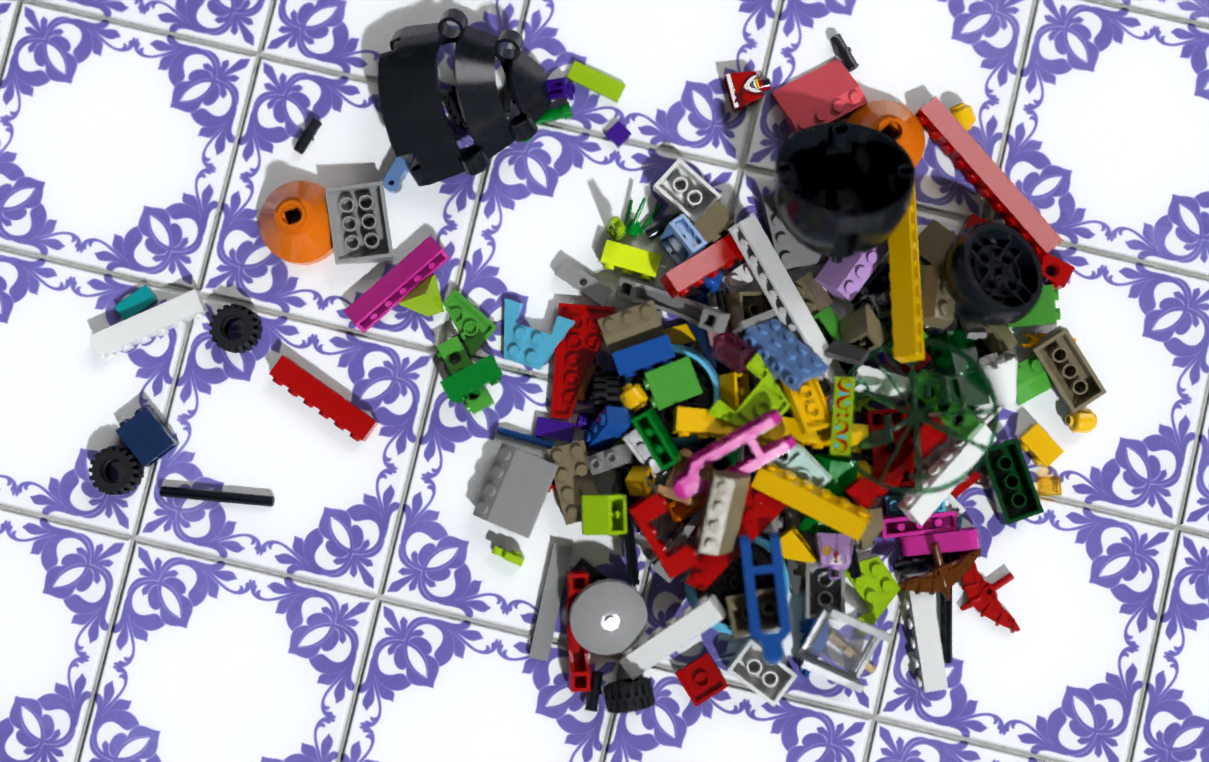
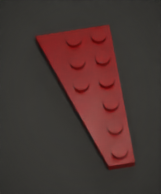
(575, 354)

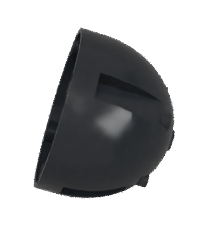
(842, 188)

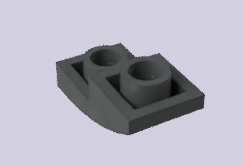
(795, 580)

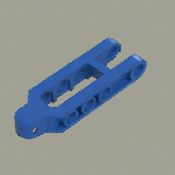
(770, 642)

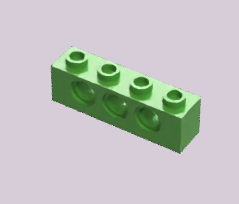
(455, 346)
(971, 423)

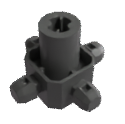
(878, 302)

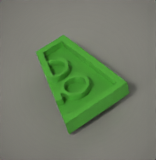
(470, 322)

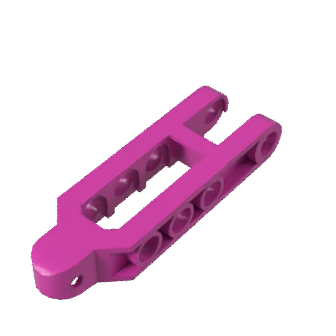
(691, 483)

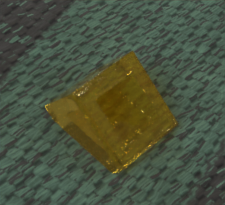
(1049, 486)

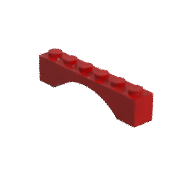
(862, 491)
(577, 657)

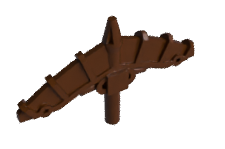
(941, 574)

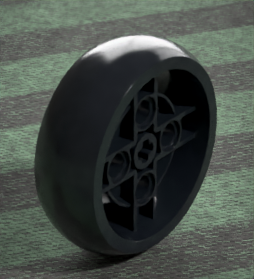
(993, 273)

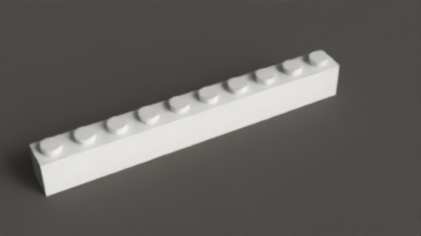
(783, 294)

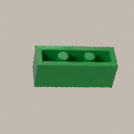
(472, 379)
(657, 439)

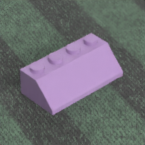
(848, 277)

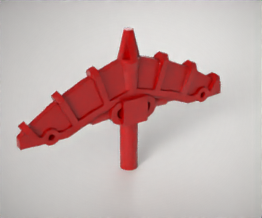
(984, 597)

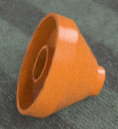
(896, 120)
(302, 241)

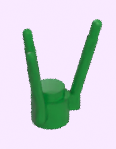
(633, 226)

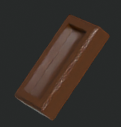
(587, 383)

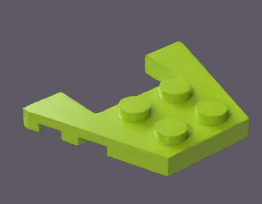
(762, 398)
(874, 587)

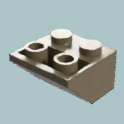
(715, 223)
(812, 293)
(863, 329)
(997, 340)
(872, 530)

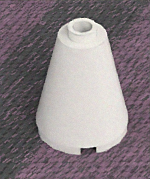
(1002, 375)

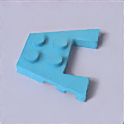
(528, 344)

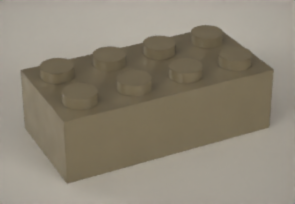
(572, 478)

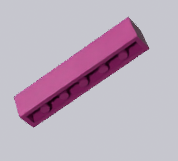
(396, 284)

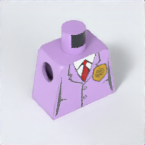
(833, 552)

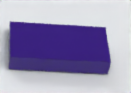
(554, 429)

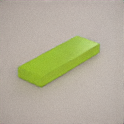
(596, 81)

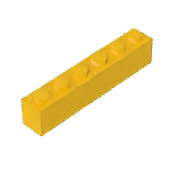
(812, 500)

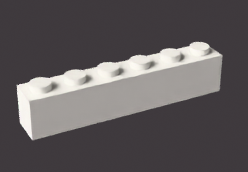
(149, 324)
(950, 466)
(673, 636)
(925, 639)

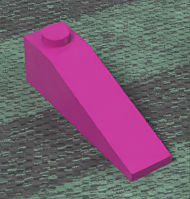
(901, 525)

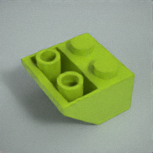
(604, 514)

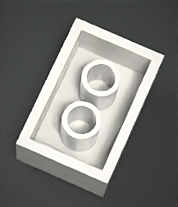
(686, 191)
(764, 679)

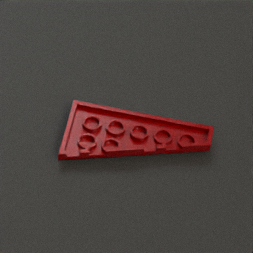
(757, 515)

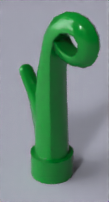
(553, 114)

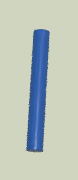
(525, 437)

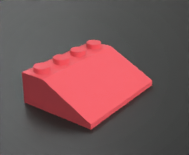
(819, 97)

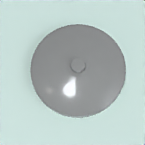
(608, 617)

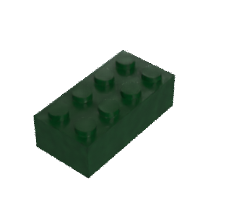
(1010, 483)

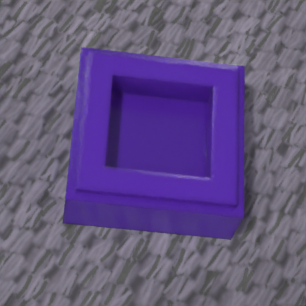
(618, 134)

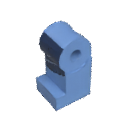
(396, 175)

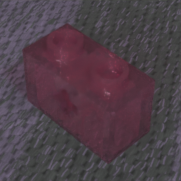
(732, 351)

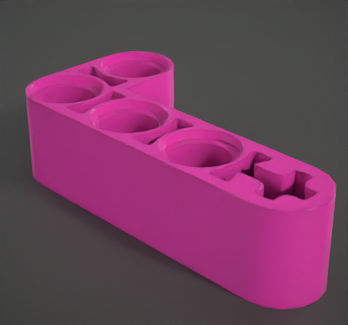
(948, 542)

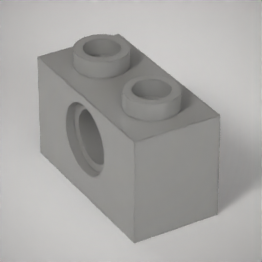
(610, 459)

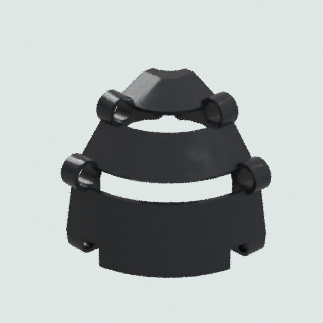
(414, 103)

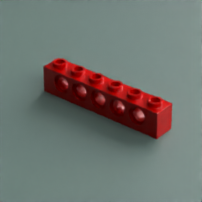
(1060, 270)

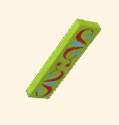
(842, 416)

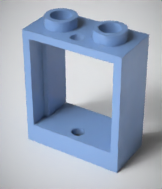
(673, 240)

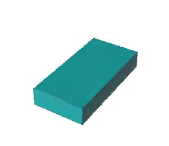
(136, 302)

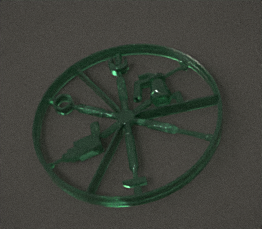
(946, 396)

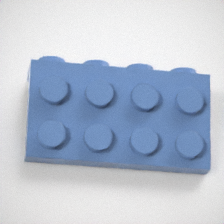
(784, 353)

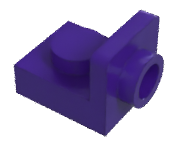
(561, 88)

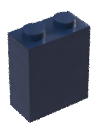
(147, 436)

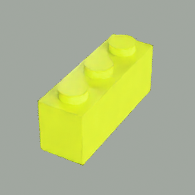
(630, 260)

